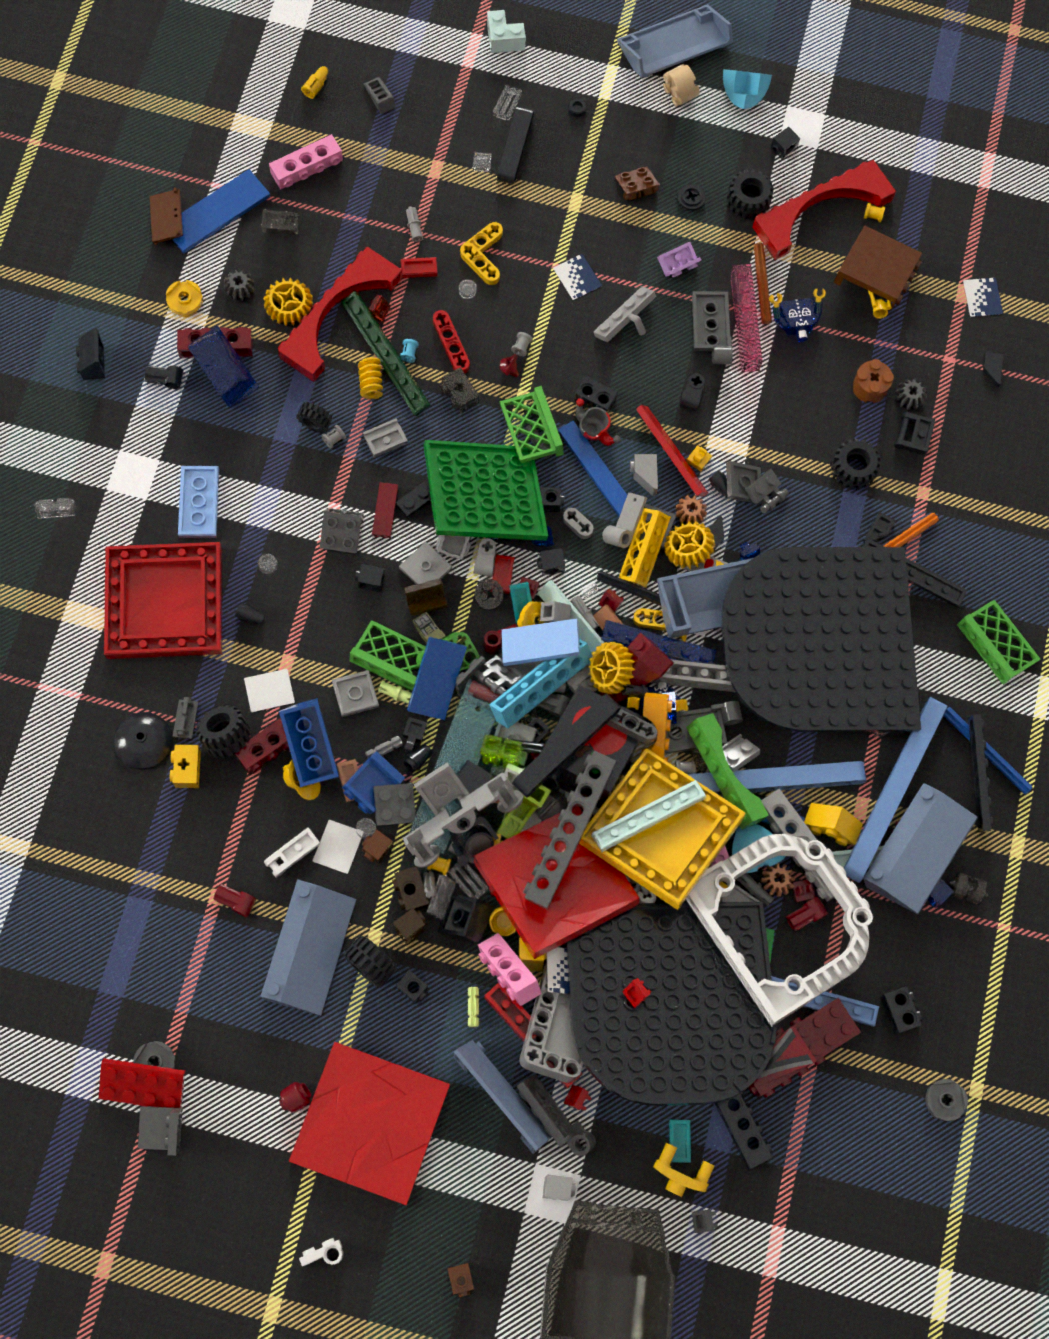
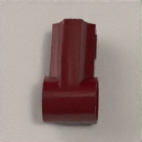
(496, 636)
(239, 901)
(811, 911)

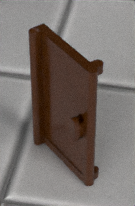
(165, 221)

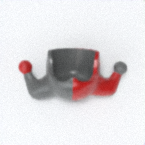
(595, 424)

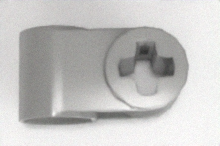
(485, 560)

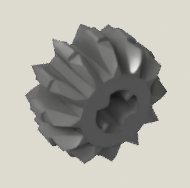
(239, 284)
(904, 394)

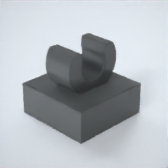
(703, 1221)

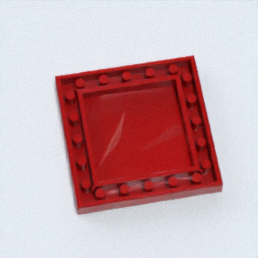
(163, 600)
(584, 899)
(370, 1123)

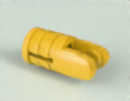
(315, 82)

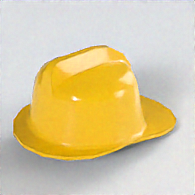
(290, 777)

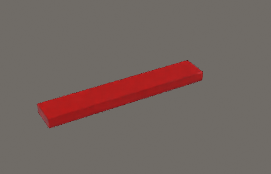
(672, 451)

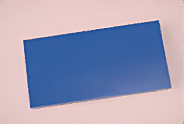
(436, 678)

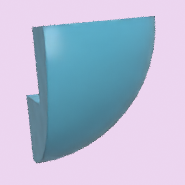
(745, 88)
(749, 835)

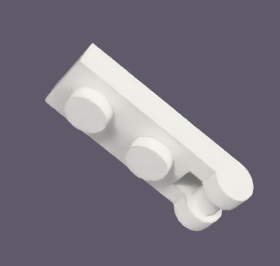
(292, 852)

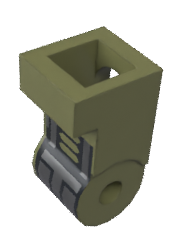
(427, 627)

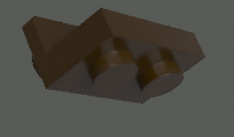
(425, 597)

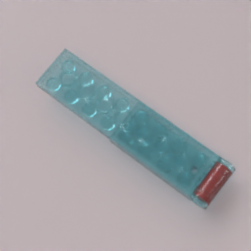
(461, 744)

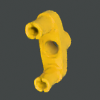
(678, 1181)

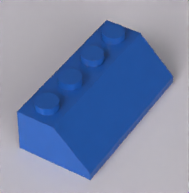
(309, 742)

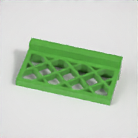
(547, 424)
(988, 648)
(382, 667)

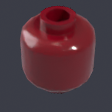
(295, 1097)

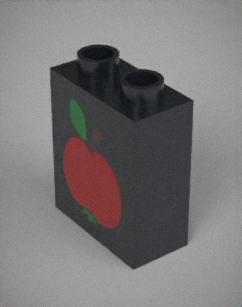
(607, 742)

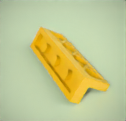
(648, 547)

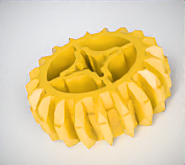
(291, 307)
(689, 551)
(614, 656)

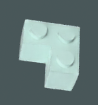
(504, 36)

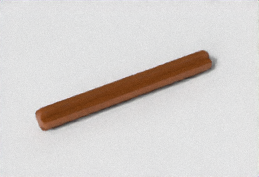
(762, 282)

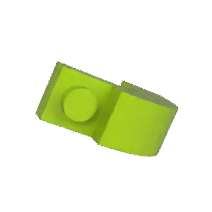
(516, 819)

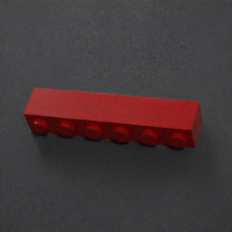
(517, 1019)

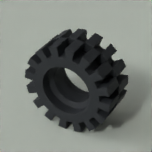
(314, 417)

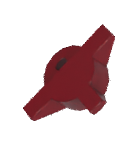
(508, 366)

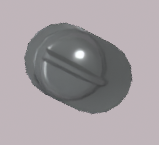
(553, 804)

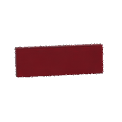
(385, 510)

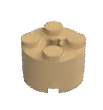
(680, 84)

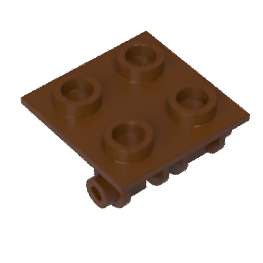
(637, 183)

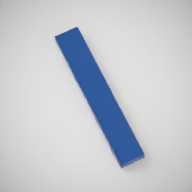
(594, 466)

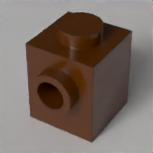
(376, 847)
(461, 1280)

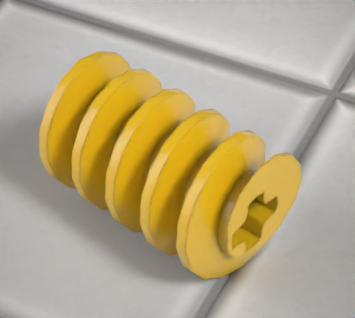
(370, 378)

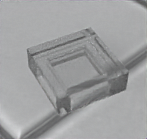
(482, 161)

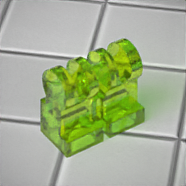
(494, 750)

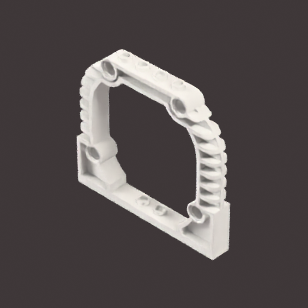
(773, 997)

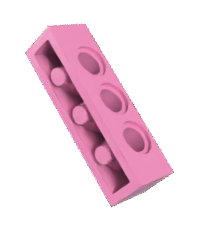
(310, 154)
(509, 969)

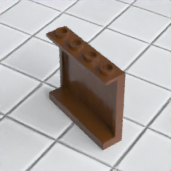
(880, 265)

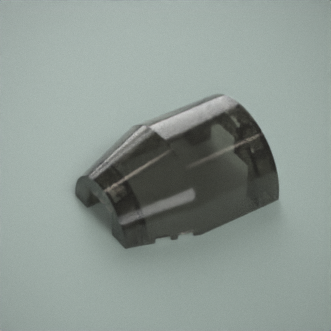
(608, 1276)

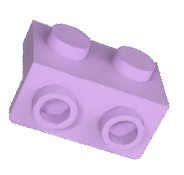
(678, 259)

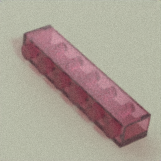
(746, 318)

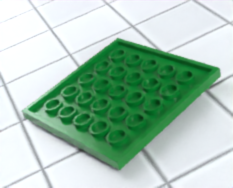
(484, 491)

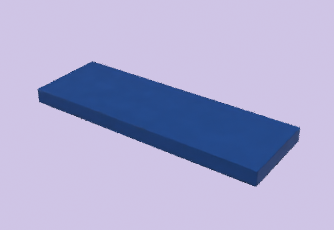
(220, 209)

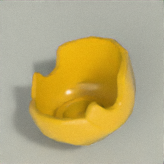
(500, 922)

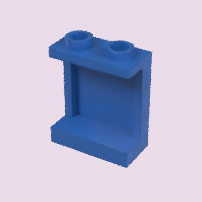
(373, 772)

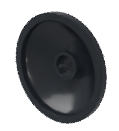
(145, 752)

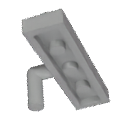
(625, 314)

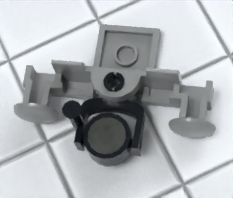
(442, 788)

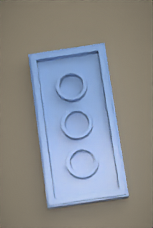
(198, 502)
(540, 642)

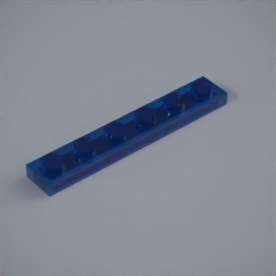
(673, 648)

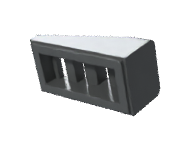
(377, 94)

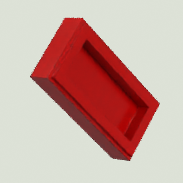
(419, 267)
(503, 571)

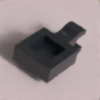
(414, 732)

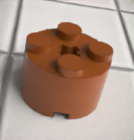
(872, 381)

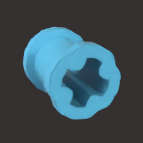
(409, 350)

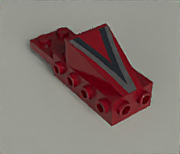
(805, 1044)

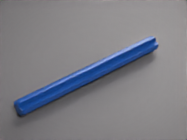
(990, 753)

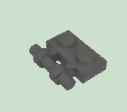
(765, 485)
(505, 675)

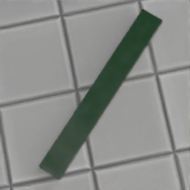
(386, 353)

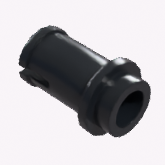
(635, 691)

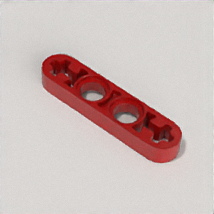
(450, 342)

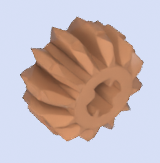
(697, 507)
(776, 872)

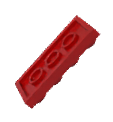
(141, 1084)

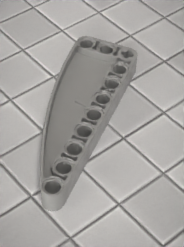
(555, 1037)

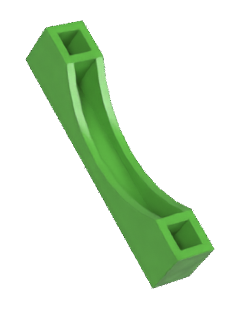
(708, 740)

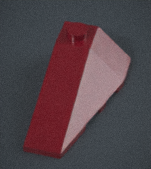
(649, 664)

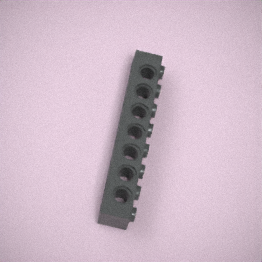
(593, 762)

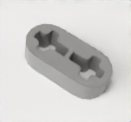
(575, 526)

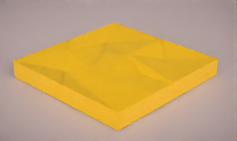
(675, 851)

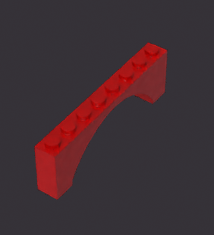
(861, 183)
(366, 273)

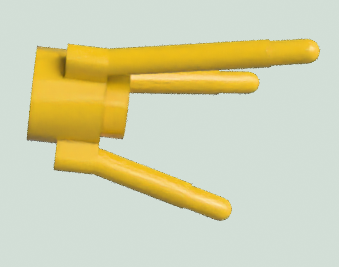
(879, 306)

